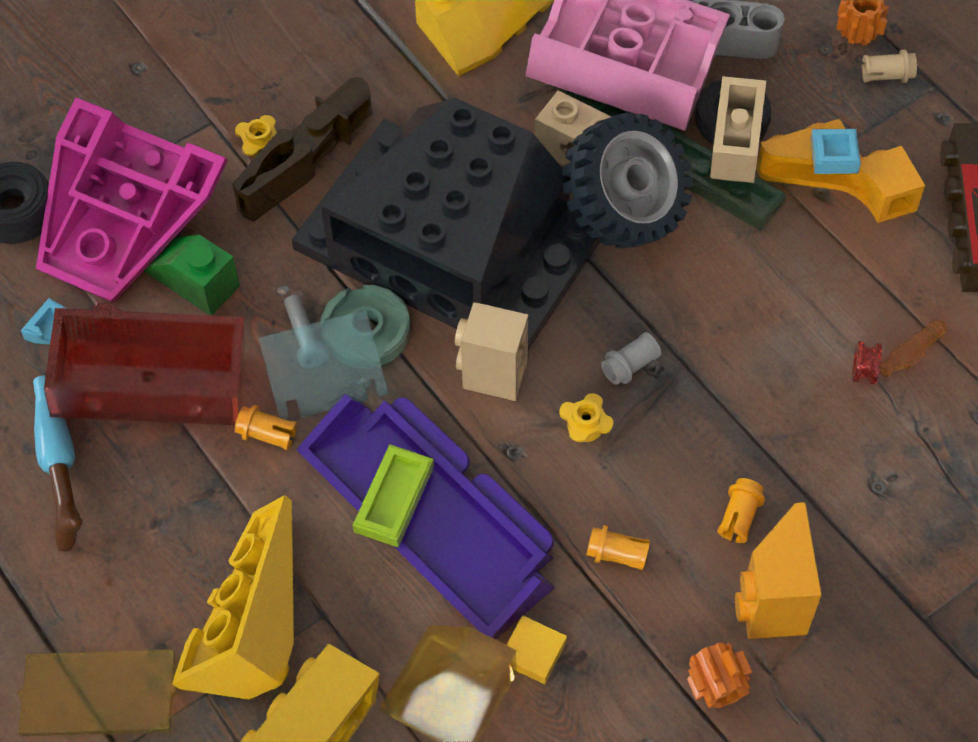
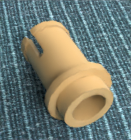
(889, 67)

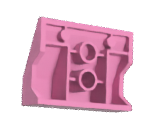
(630, 53)

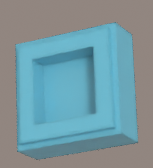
(835, 151)

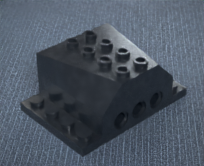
(453, 217)

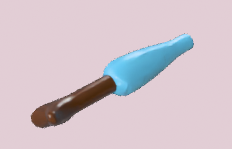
(56, 456)

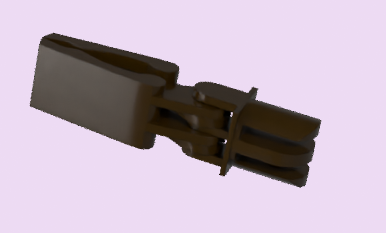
(291, 156)

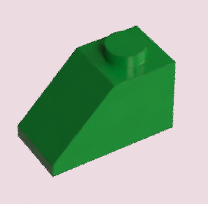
(196, 272)

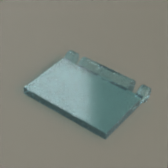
(322, 363)

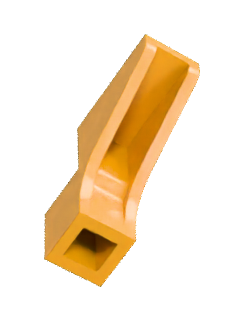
(884, 182)

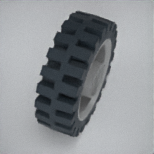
(599, 170)

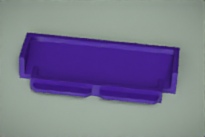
(464, 532)

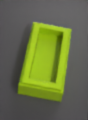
(393, 496)

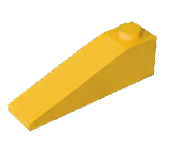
(474, 30)
(251, 622)

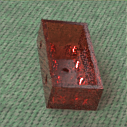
(105, 354)

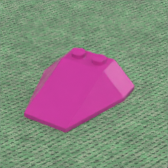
(117, 199)

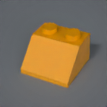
(781, 581)

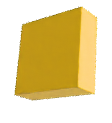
(536, 648)

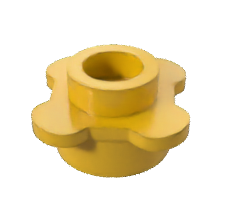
(248, 133)
(586, 430)

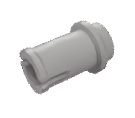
(622, 364)

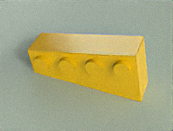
(324, 704)

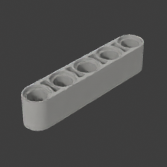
(752, 28)

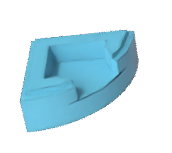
(40, 325)

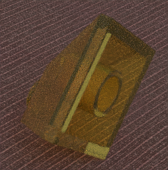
(452, 684)

